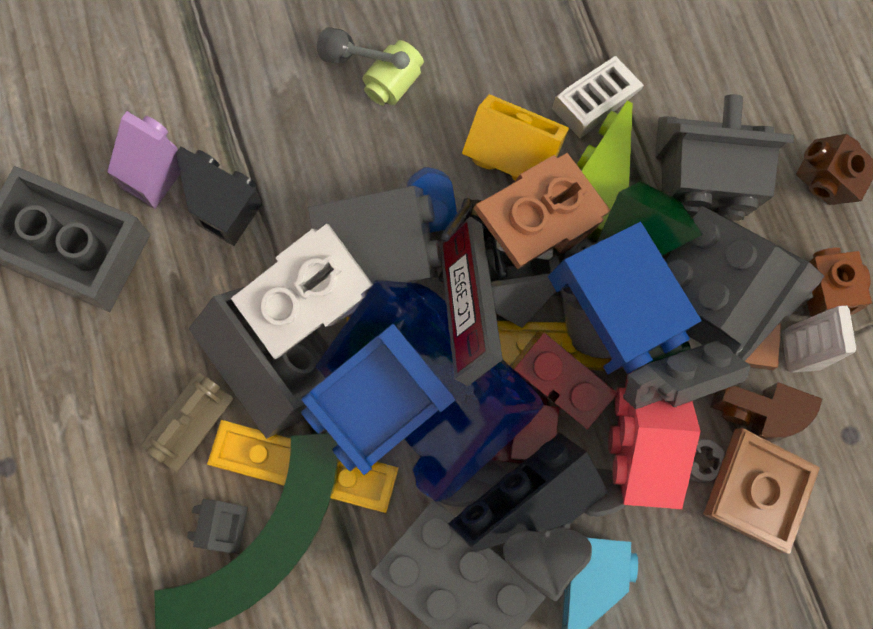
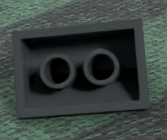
(264, 385)

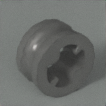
(714, 453)

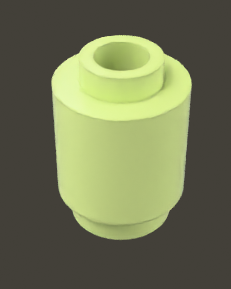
(386, 82)

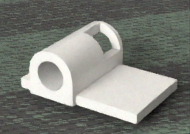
(306, 288)

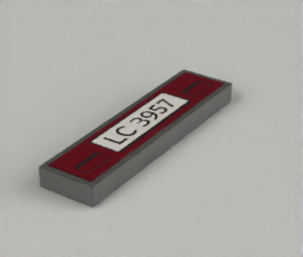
(470, 303)

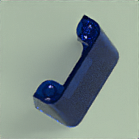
(481, 418)

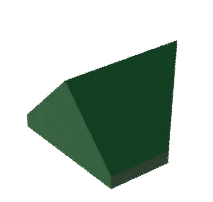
(659, 213)

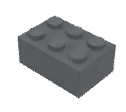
(67, 239)
(450, 582)

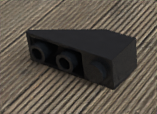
(538, 494)

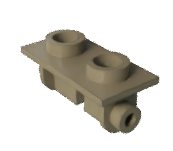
(187, 422)

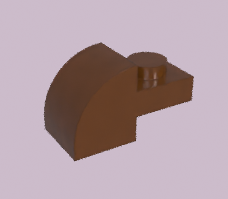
(774, 414)

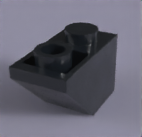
(215, 198)

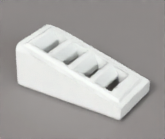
(575, 116)
(819, 340)

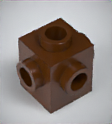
(837, 169)

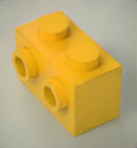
(511, 137)

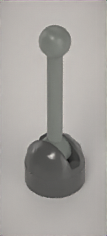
(337, 47)

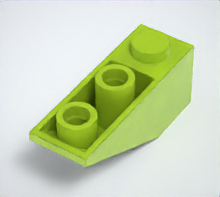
(609, 163)

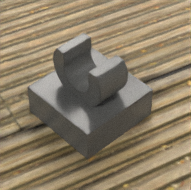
(219, 526)

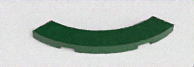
(272, 553)

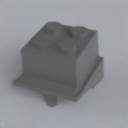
(719, 164)
(739, 283)

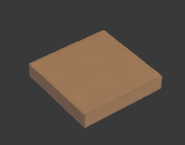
(761, 491)

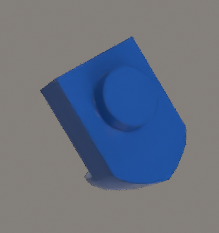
(441, 191)

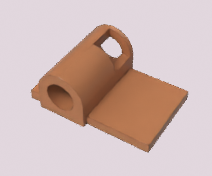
(543, 210)

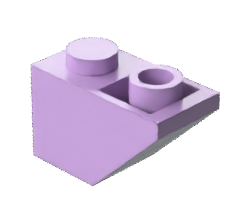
(143, 159)

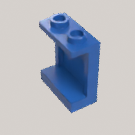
(628, 297)
(375, 400)

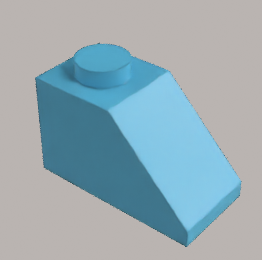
(599, 583)

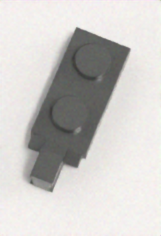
(686, 376)

